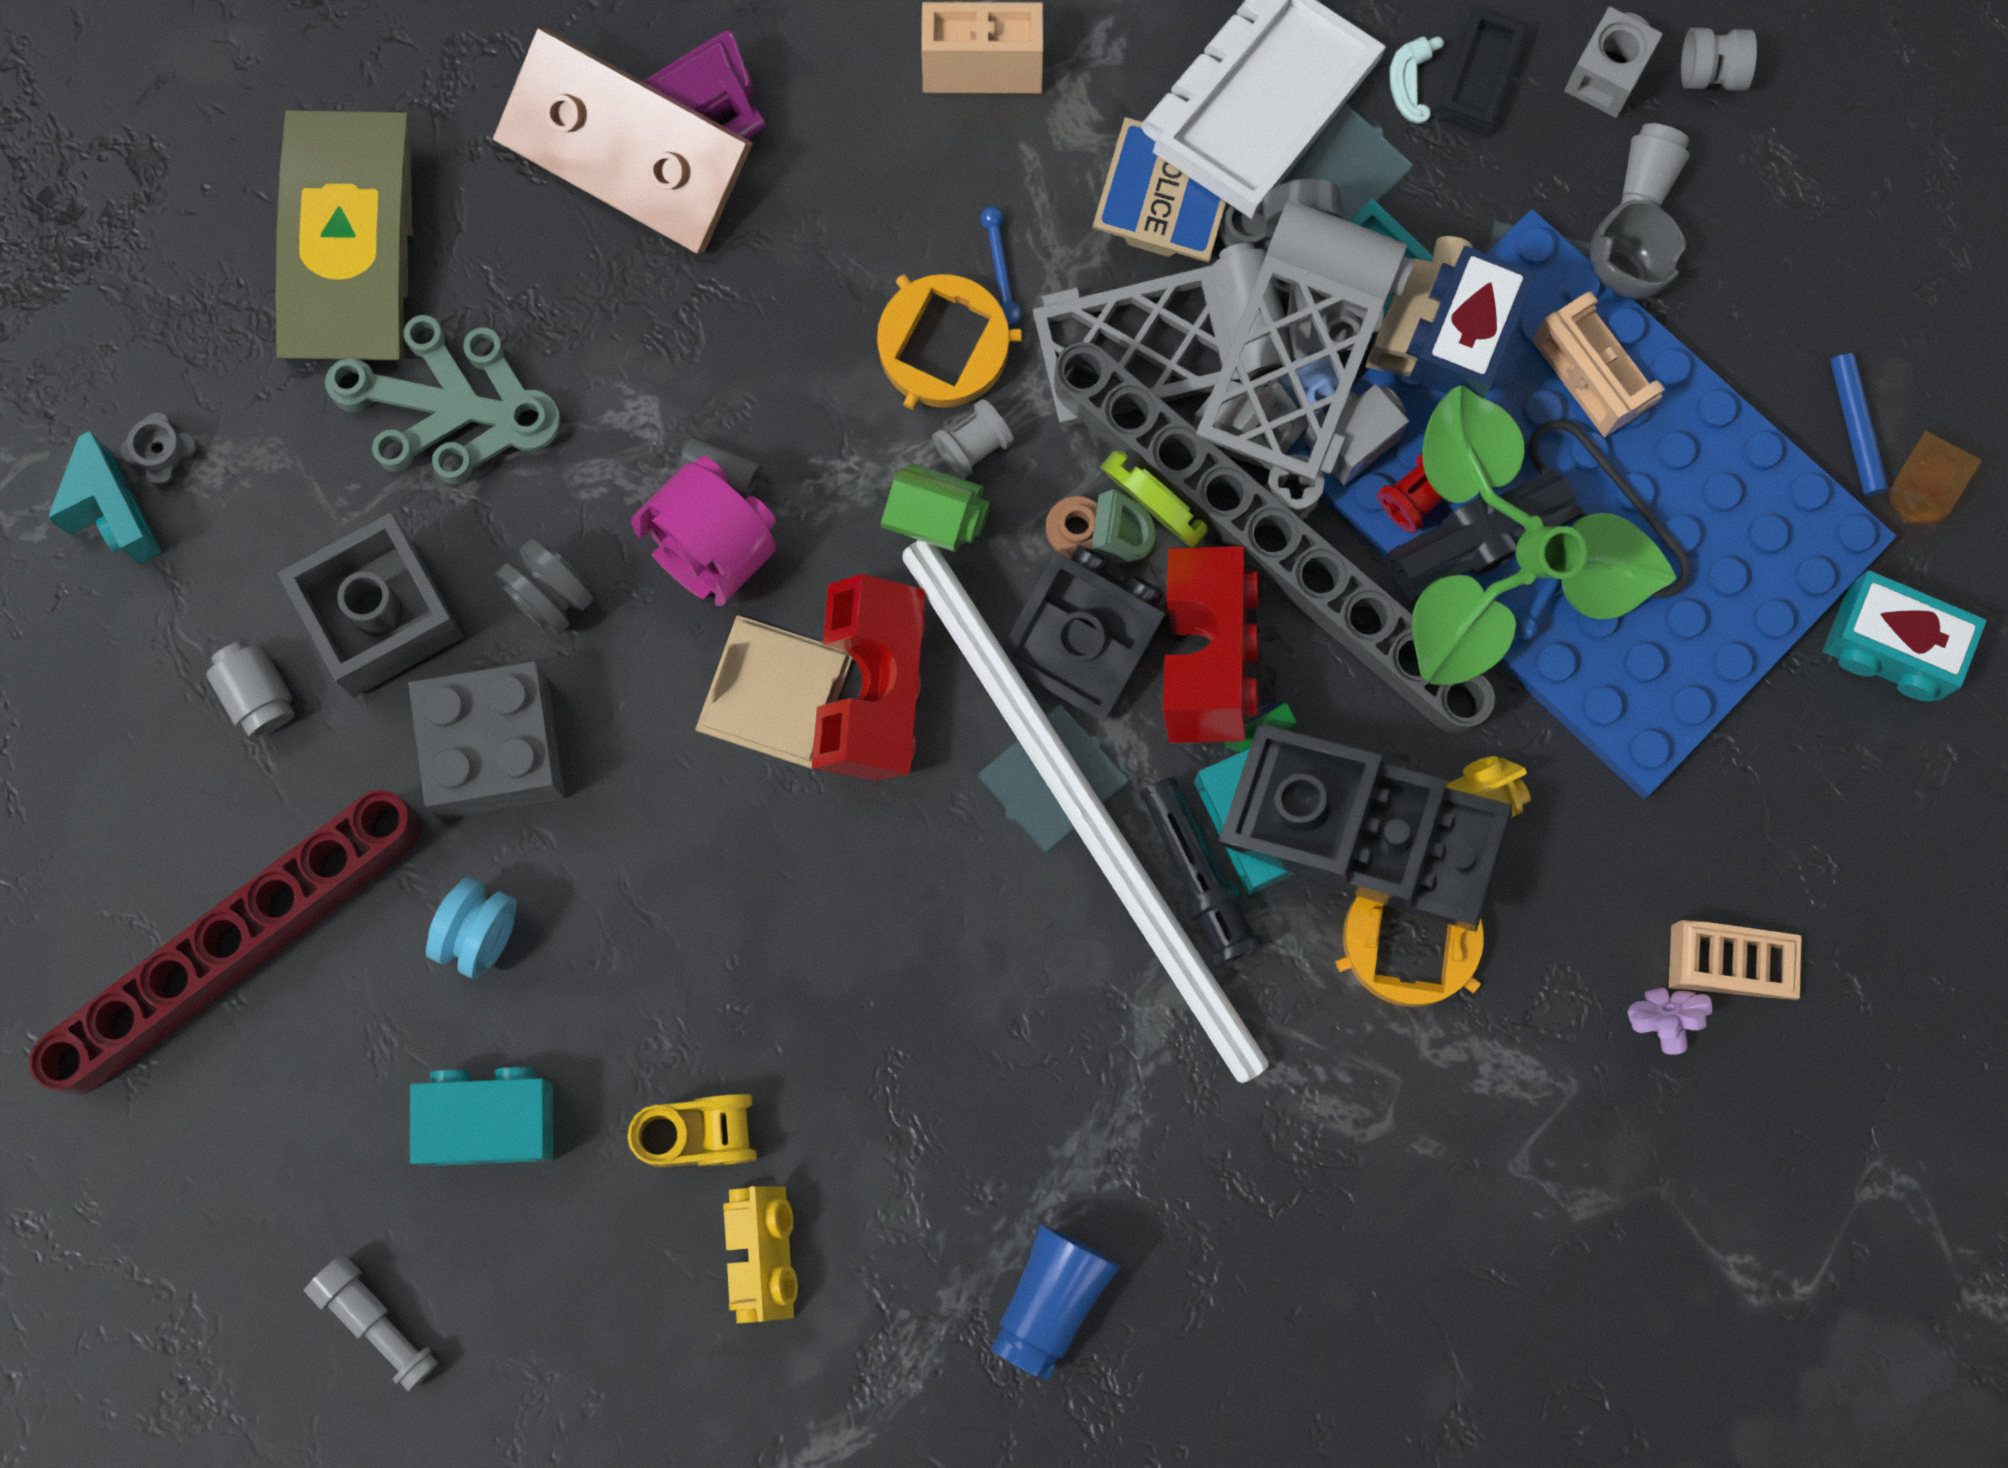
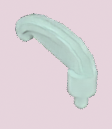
(1404, 77)

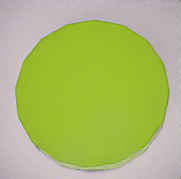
(1155, 499)

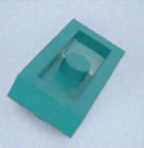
(98, 493)

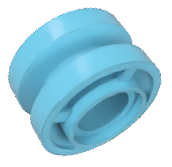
(471, 928)

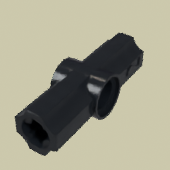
(1479, 536)

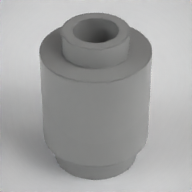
(250, 689)

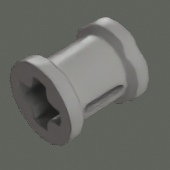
(973, 439)
(1310, 496)

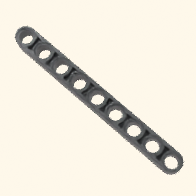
(1255, 509)

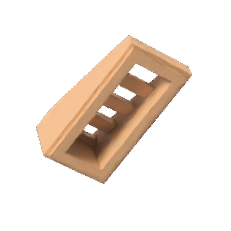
(1685, 960)

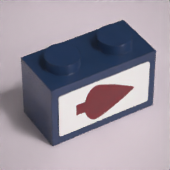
(1471, 324)

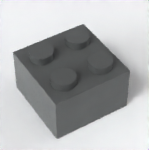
(370, 605)
(486, 740)

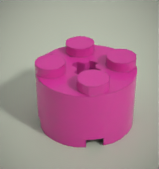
(706, 530)

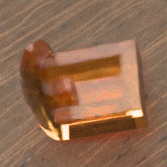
(1931, 481)

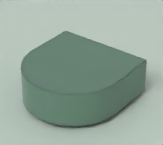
(1122, 528)

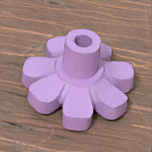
(1670, 1016)

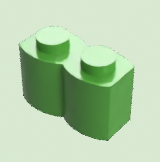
(935, 507)

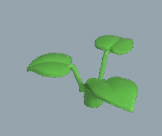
(1601, 559)

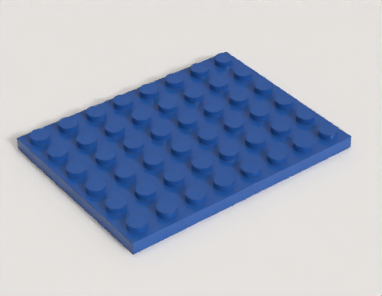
(1750, 509)

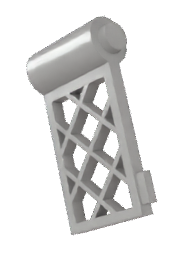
(1336, 262)
(1226, 294)

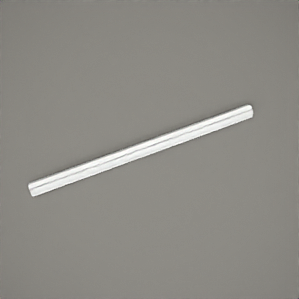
(1086, 812)

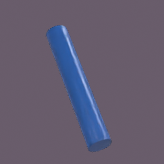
(1859, 425)

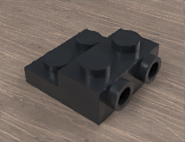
(1085, 630)

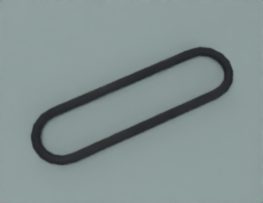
(1623, 486)

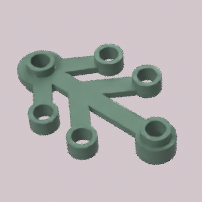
(451, 406)

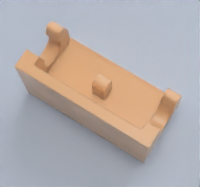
(982, 47)
(1595, 365)

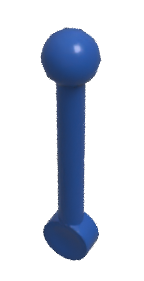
(992, 219)
(1526, 624)

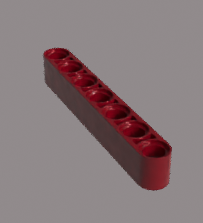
(197, 945)

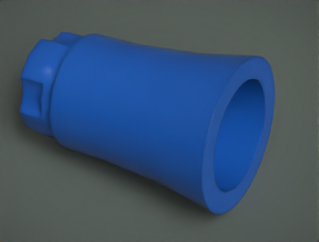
(1051, 1301)

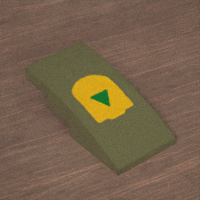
(343, 235)

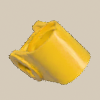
(698, 1132)

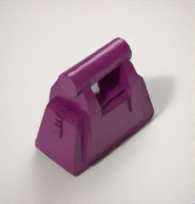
(713, 84)

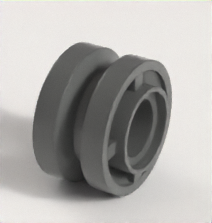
(544, 586)

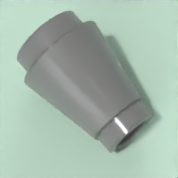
(1654, 163)

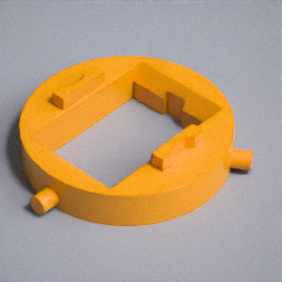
(901, 319)
(1360, 945)

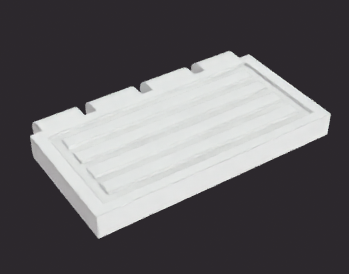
(1260, 97)

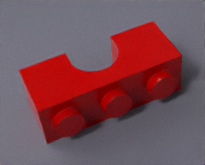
(883, 632)
(1208, 689)

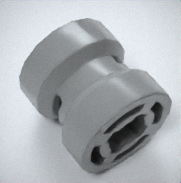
(1718, 59)

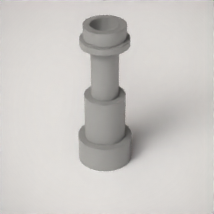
(364, 1315)

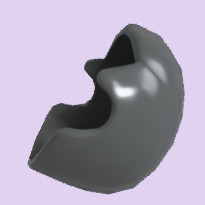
(1636, 250)

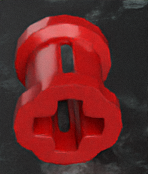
(1409, 498)

